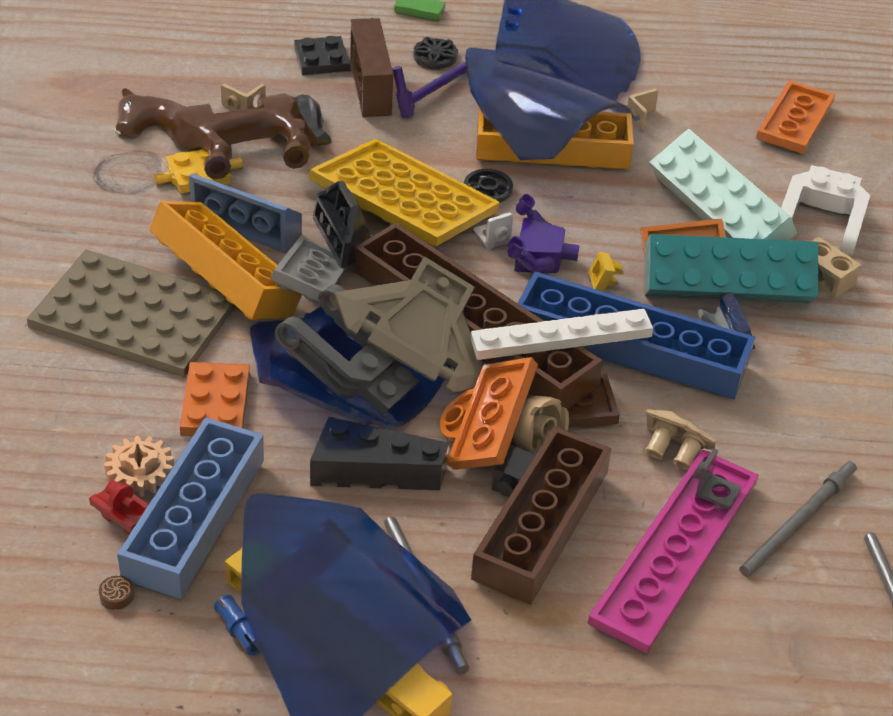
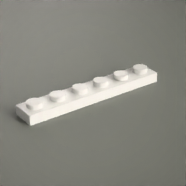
(561, 334)

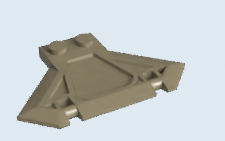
(418, 323)

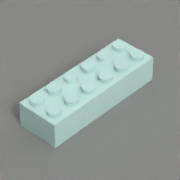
(719, 191)

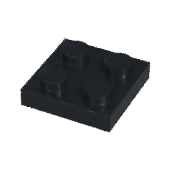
(321, 55)

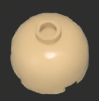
(537, 420)

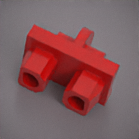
(119, 505)

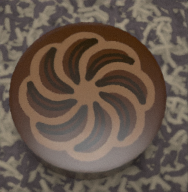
(116, 592)

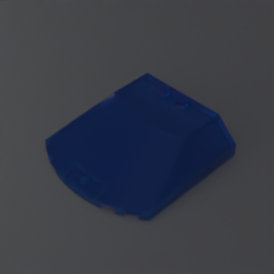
(577, 39)

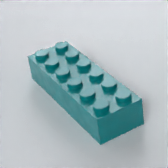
(736, 265)

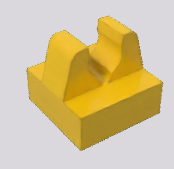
(603, 271)

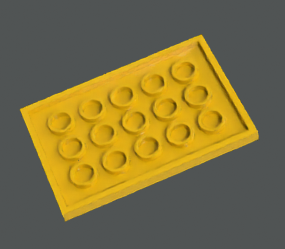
(406, 191)

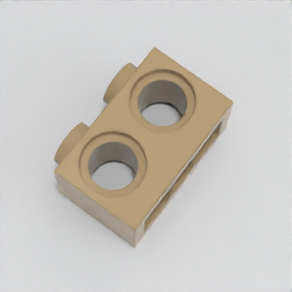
(835, 269)

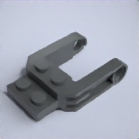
(369, 372)

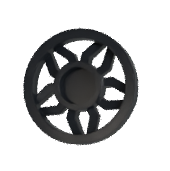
(435, 51)
(490, 184)

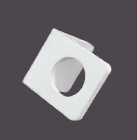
(498, 231)

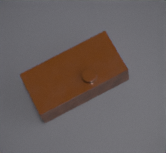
(371, 67)

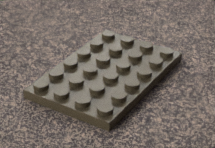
(132, 312)

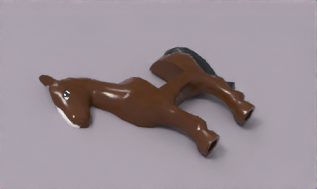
(198, 127)

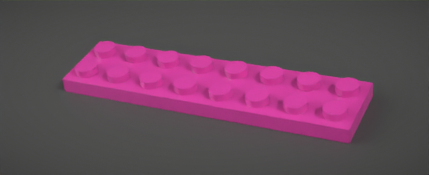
(669, 558)

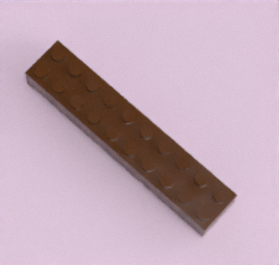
(560, 373)

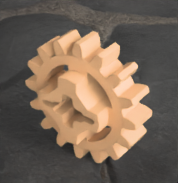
(154, 460)

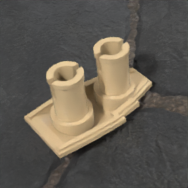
(669, 426)

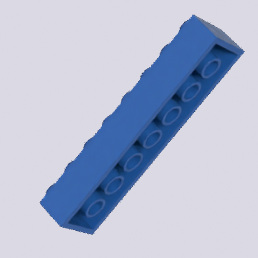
(679, 346)

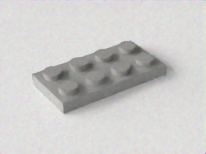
(307, 269)

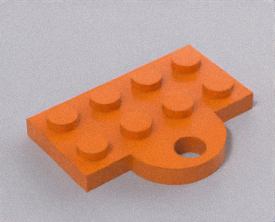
(487, 414)

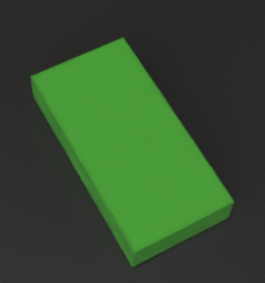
(420, 8)

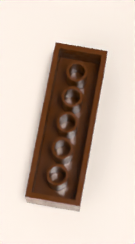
(540, 515)

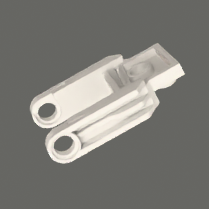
(831, 192)

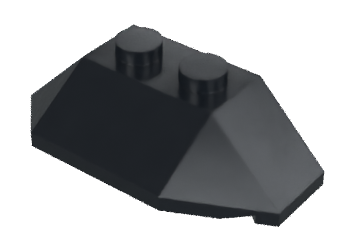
(340, 222)

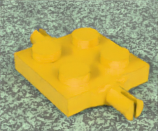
(183, 164)

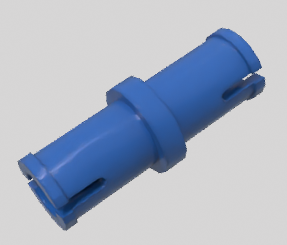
(237, 623)

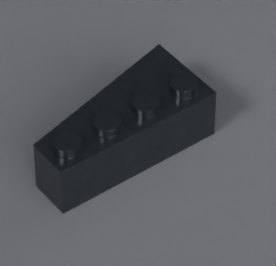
(377, 457)

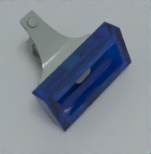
(727, 315)

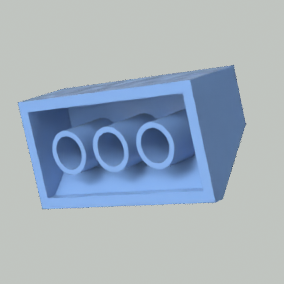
(248, 214)

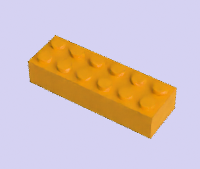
(600, 142)
(223, 259)

